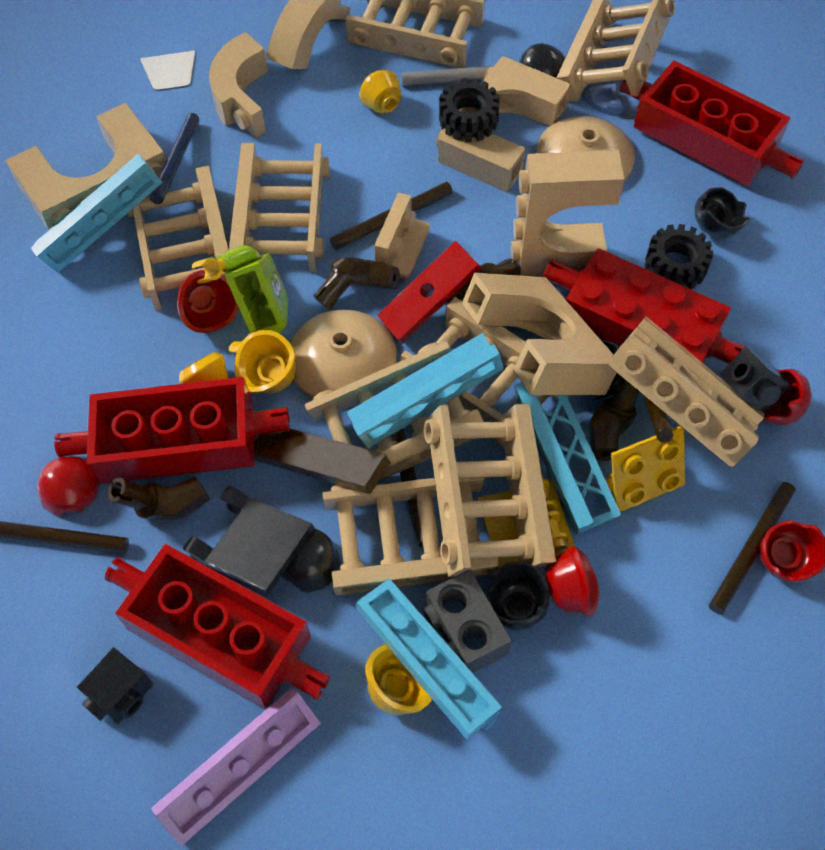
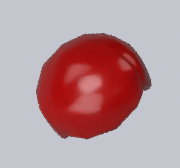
(793, 402)
(67, 485)
(793, 551)

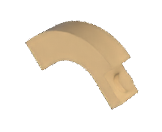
(298, 29)
(230, 72)

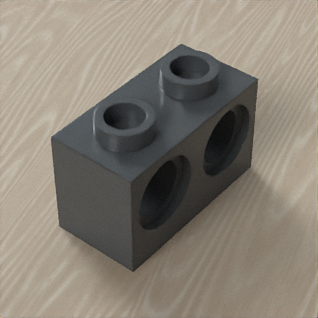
(475, 620)

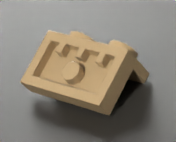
(401, 237)

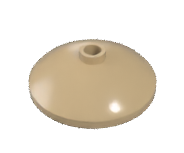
(587, 134)
(331, 366)

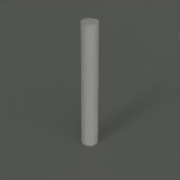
(443, 76)

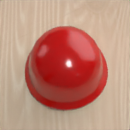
(206, 305)
(573, 582)

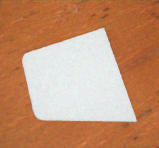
(169, 69)

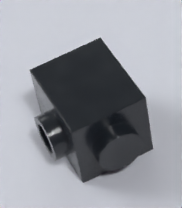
(755, 379)
(114, 687)

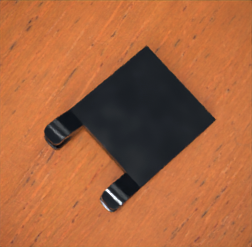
(256, 543)

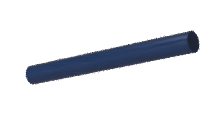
(175, 157)

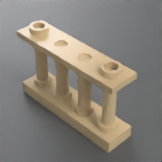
(597, 30)
(417, 43)
(249, 192)
(207, 217)
(510, 346)
(411, 451)
(526, 484)
(357, 578)

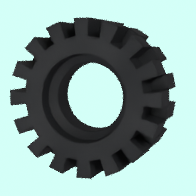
(472, 96)
(681, 242)

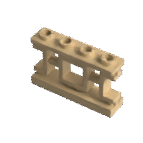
(688, 392)

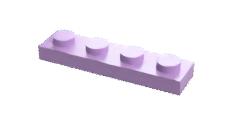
(235, 766)

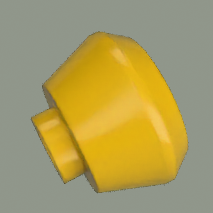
(381, 91)
(205, 369)

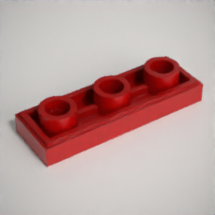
(444, 276)

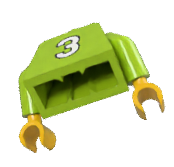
(254, 286)

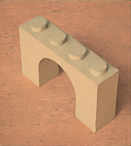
(520, 92)
(558, 183)
(56, 194)
(569, 356)

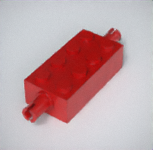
(713, 124)
(618, 295)
(171, 430)
(216, 626)

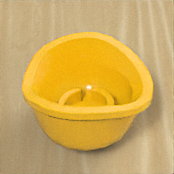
(266, 362)
(392, 685)

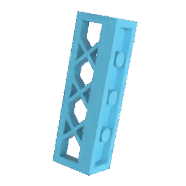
(97, 213)
(425, 390)
(558, 465)
(429, 659)

